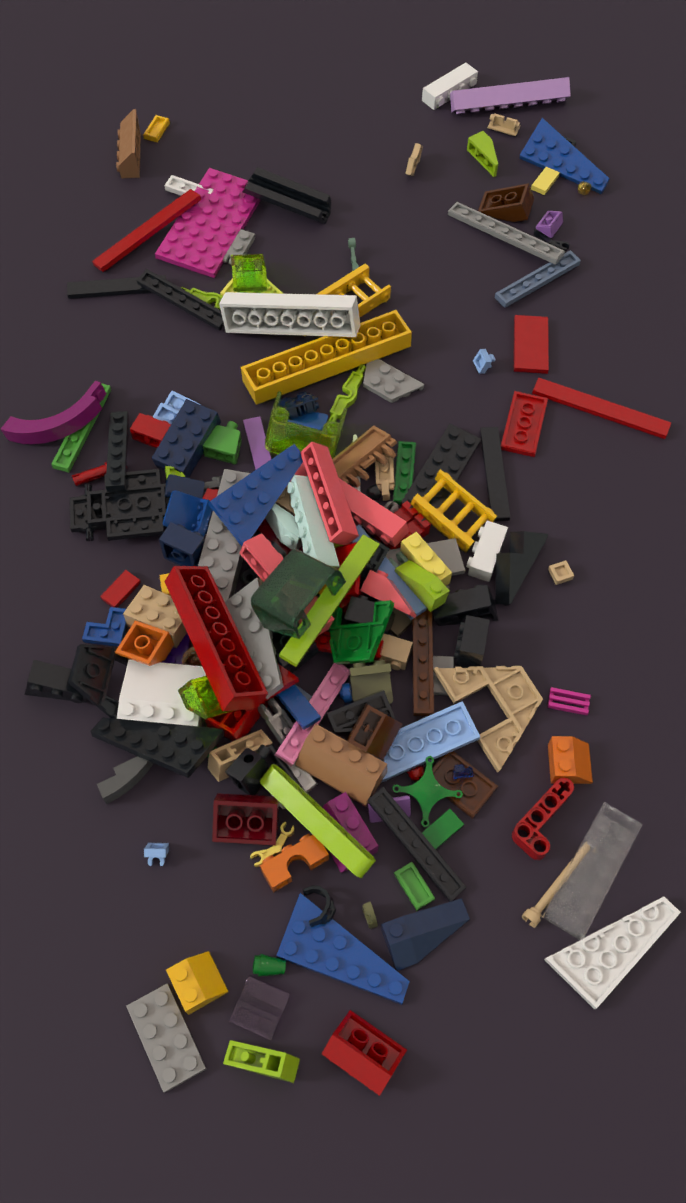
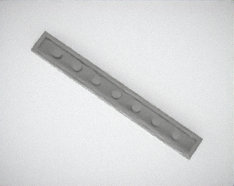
(506, 233)

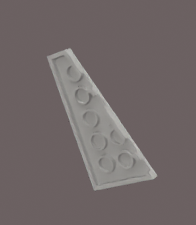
(256, 637)

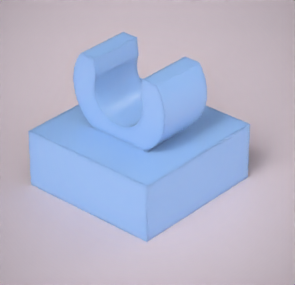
(483, 361)
(156, 850)

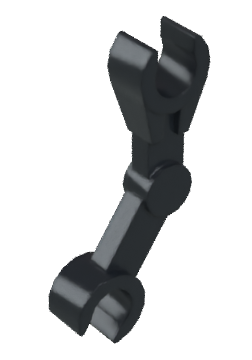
(559, 244)

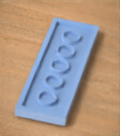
(430, 737)

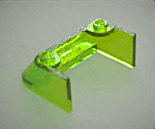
(284, 434)

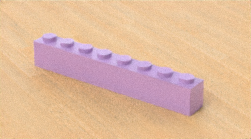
(510, 94)

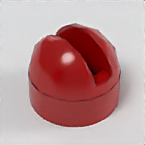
(416, 773)

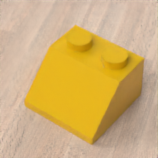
(197, 981)

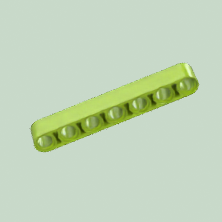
(317, 821)

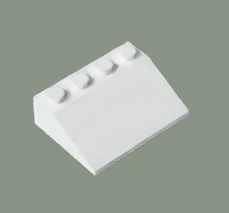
(153, 693)

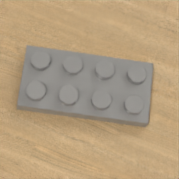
(166, 1038)

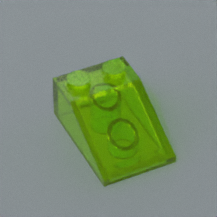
(248, 273)

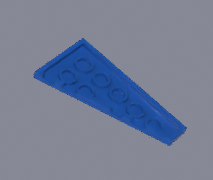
(553, 151)
(338, 954)

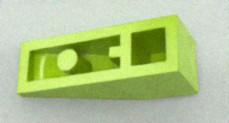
(483, 150)
(423, 584)
(262, 1061)

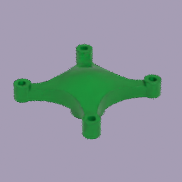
(427, 791)

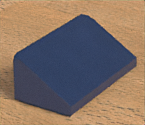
(185, 485)

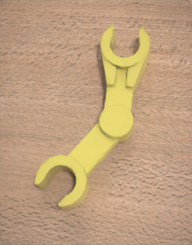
(275, 849)

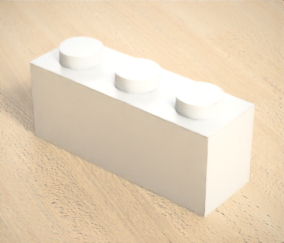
(484, 558)

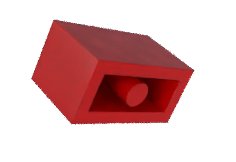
(149, 430)

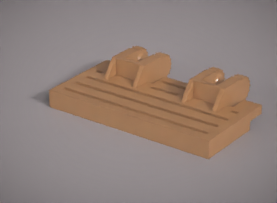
(362, 453)

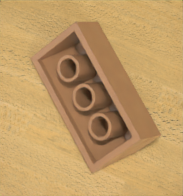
(129, 146)
(341, 764)

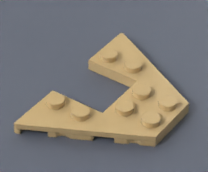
(512, 692)

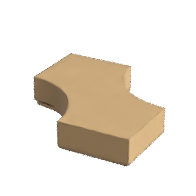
(414, 159)

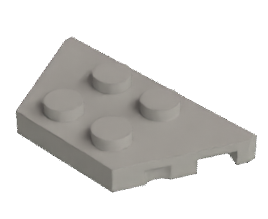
(388, 381)

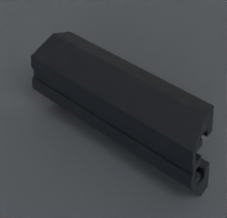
(289, 195)

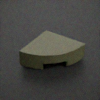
(369, 915)

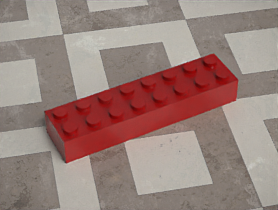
(215, 638)

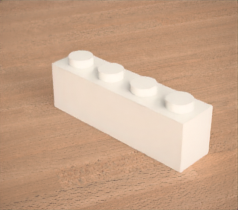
(458, 79)

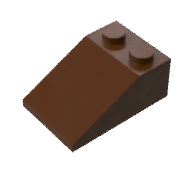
(508, 203)

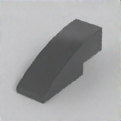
(126, 777)

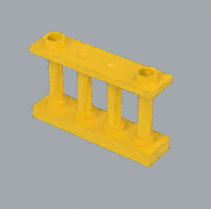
(350, 283)
(444, 525)

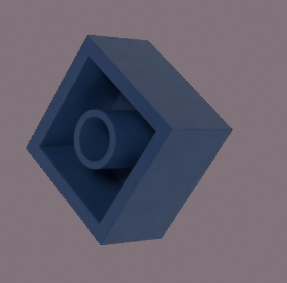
(181, 545)

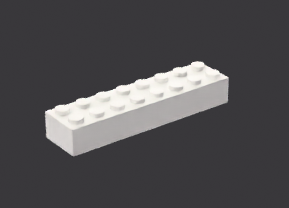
(290, 314)

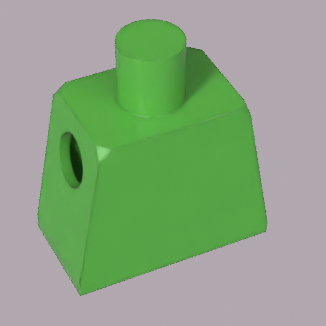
(224, 443)

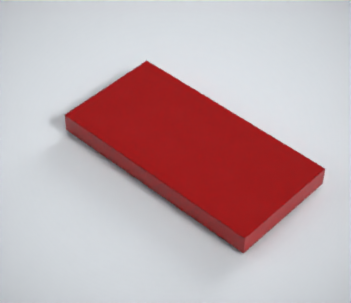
(531, 344)
(524, 424)

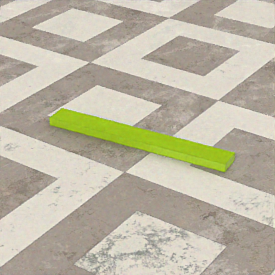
(327, 603)

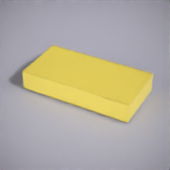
(545, 180)

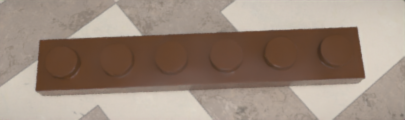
(423, 665)

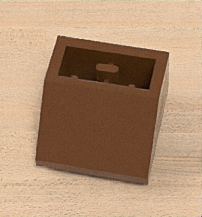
(374, 732)

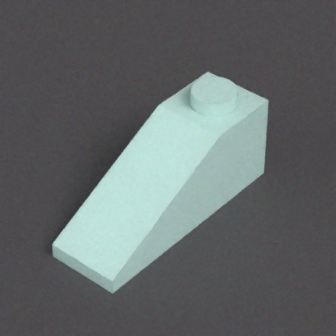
(284, 527)

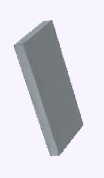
(446, 550)

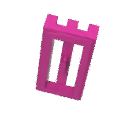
(570, 694)

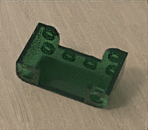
(290, 589)

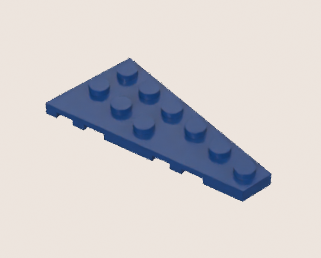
(251, 499)

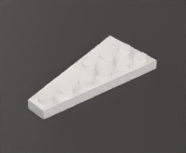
(606, 956)

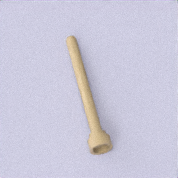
(534, 913)

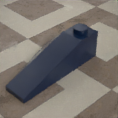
(420, 932)

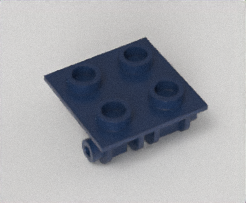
(303, 399)

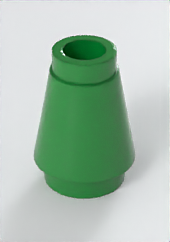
(267, 965)

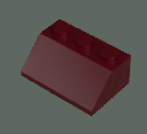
(245, 819)

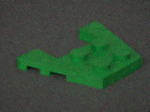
(358, 641)

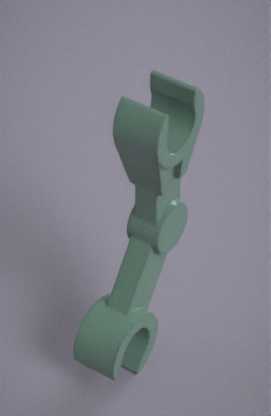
(352, 244)

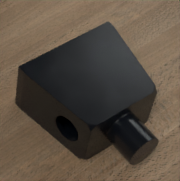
(249, 769)

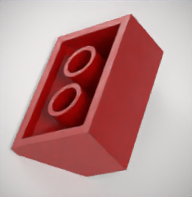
(364, 1052)

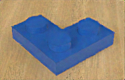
(109, 633)

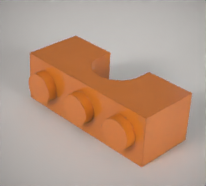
(308, 850)

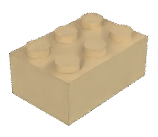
(156, 610)

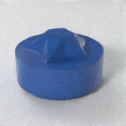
(346, 693)

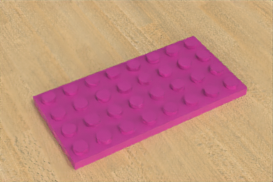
(210, 226)

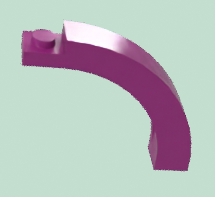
(59, 425)

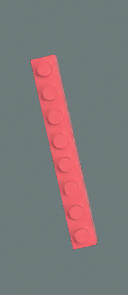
(371, 515)

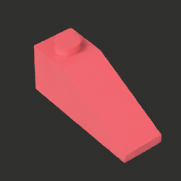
(383, 589)

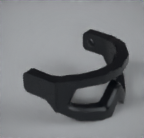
(323, 918)

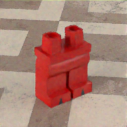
(415, 523)

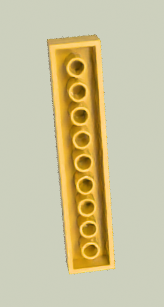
(325, 357)

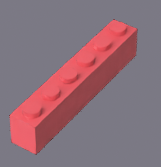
(329, 494)
(264, 559)

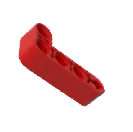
(545, 813)

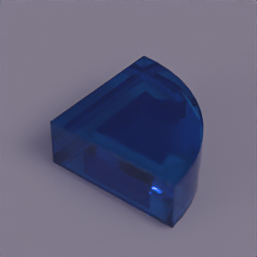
(460, 771)

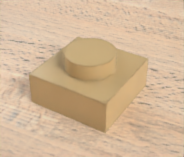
(561, 572)

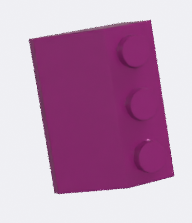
(347, 816)

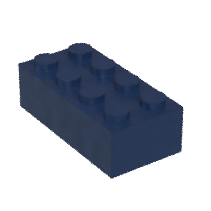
(185, 438)

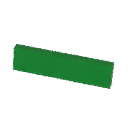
(404, 470)

